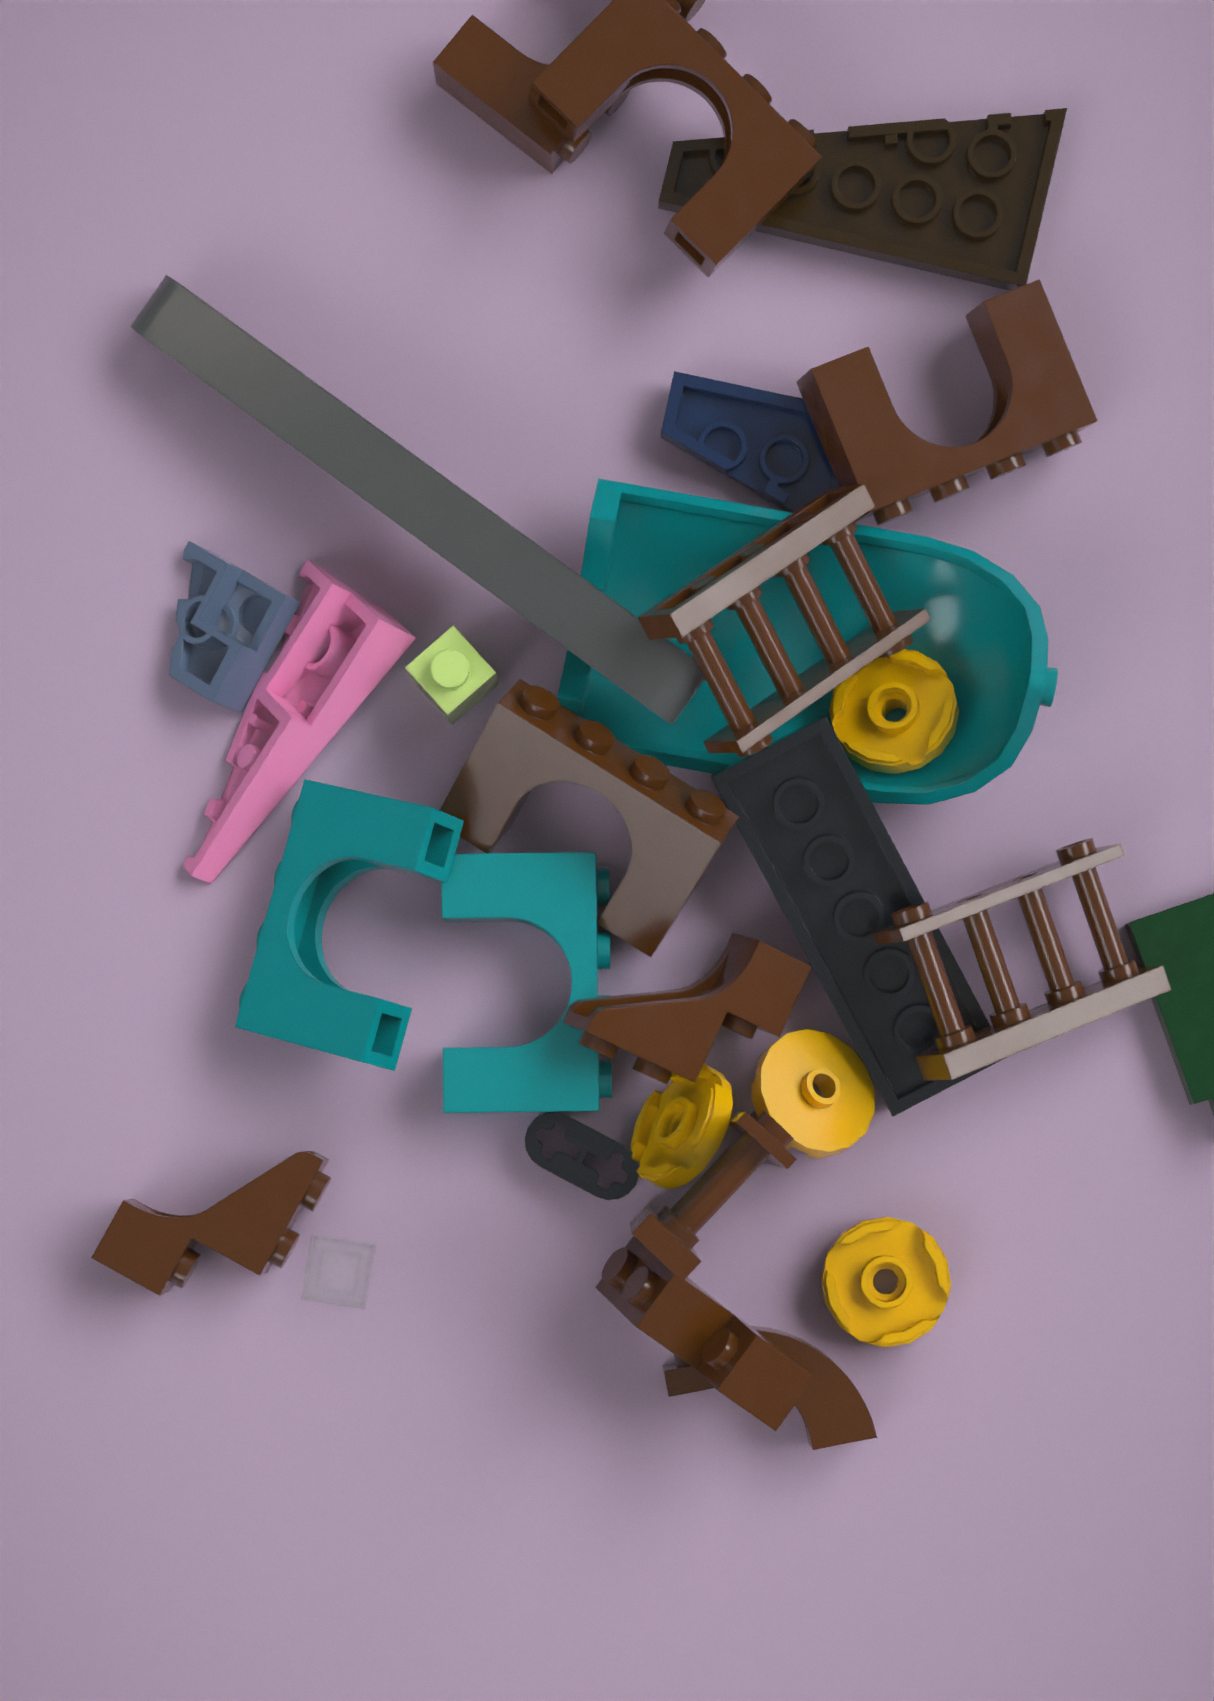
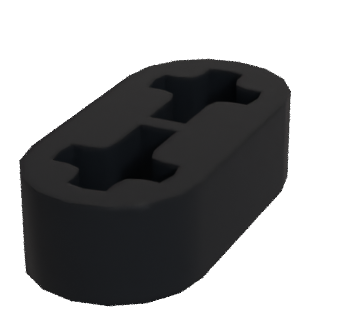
(573, 1169)

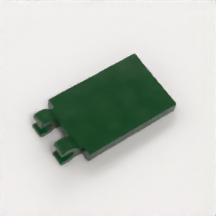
(1184, 945)

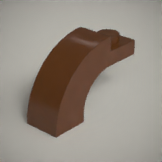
(829, 1406)

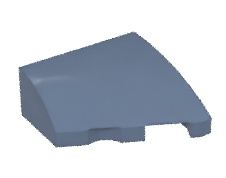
(226, 629)

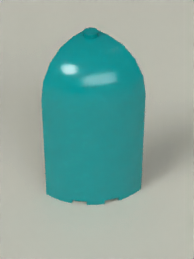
(980, 632)

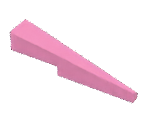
(325, 670)

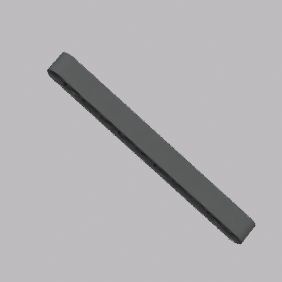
(420, 499)

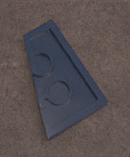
(750, 437)

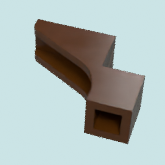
(674, 1029)
(245, 1227)
(704, 1334)

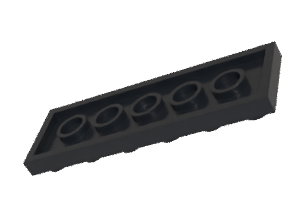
(838, 886)

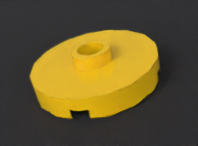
(896, 681)
(786, 1092)
(682, 1128)
(919, 1289)

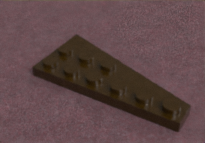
(911, 193)

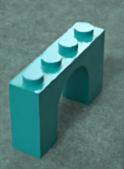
(331, 842)
(560, 898)

